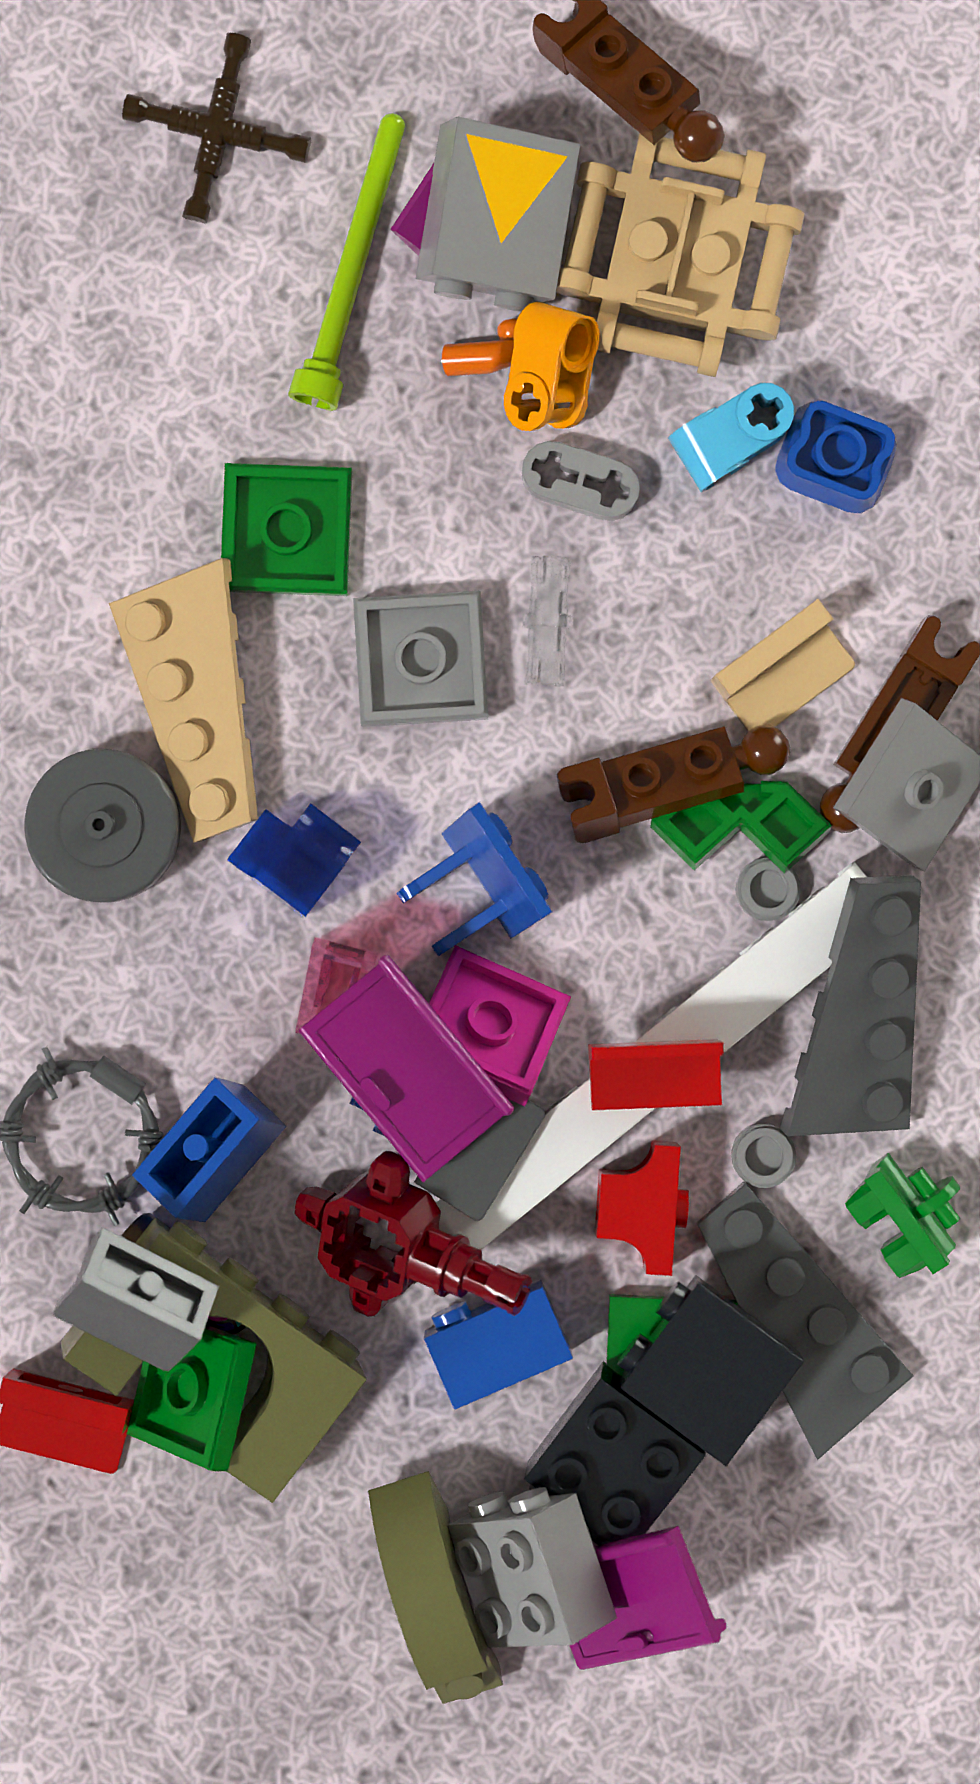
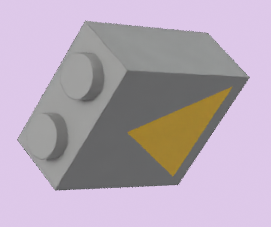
(497, 213)

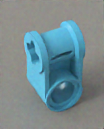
(724, 439)

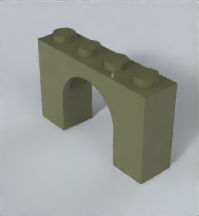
(305, 1375)

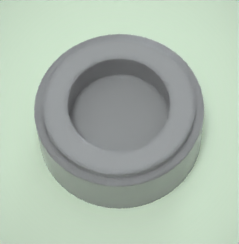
(766, 891)
(763, 1155)

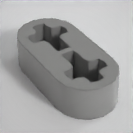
(585, 466)

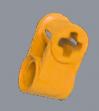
(553, 362)

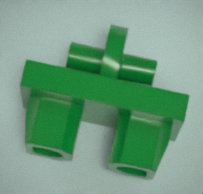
(922, 1236)

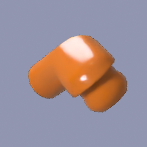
(480, 357)

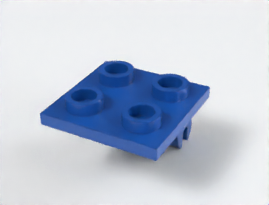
(515, 891)

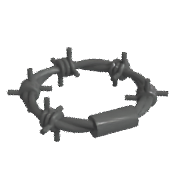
(114, 1079)

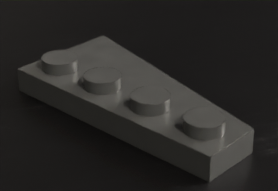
(865, 1018)
(777, 1283)

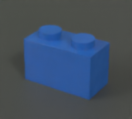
(209, 1150)
(492, 1349)

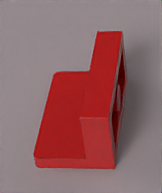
(655, 1074)
(63, 1420)

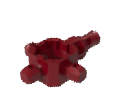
(427, 1254)

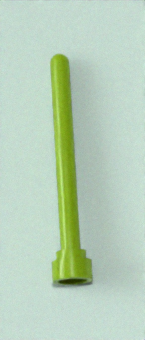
(320, 375)

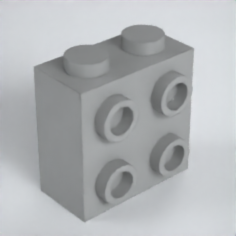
(531, 1569)

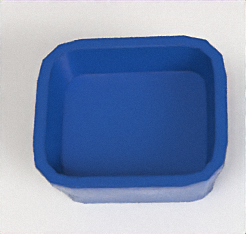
(836, 456)

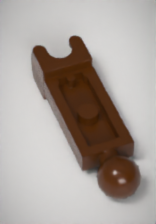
(629, 78)
(916, 677)
(666, 778)

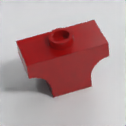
(644, 1206)

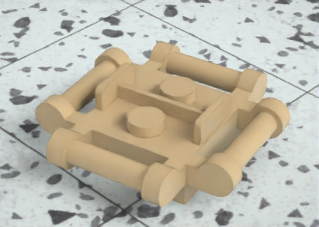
(679, 254)

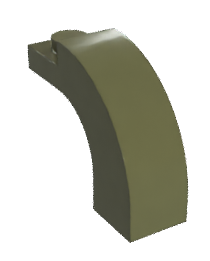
(430, 1590)

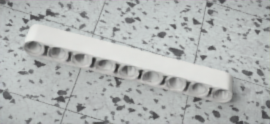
(719, 1008)

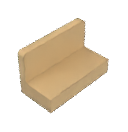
(784, 669)

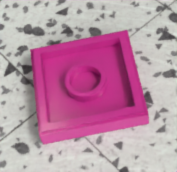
(499, 1019)

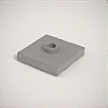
(420, 658)
(911, 785)

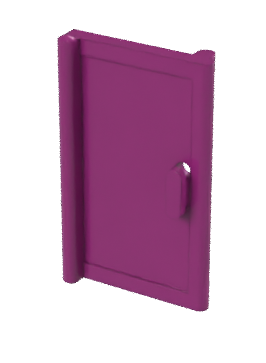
(423, 1080)
(653, 1594)

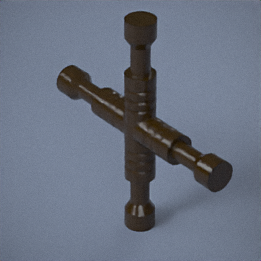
(216, 127)

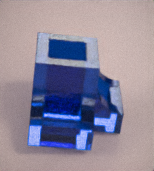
(297, 860)

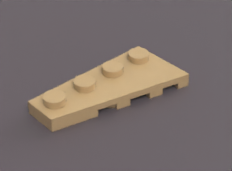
(188, 676)

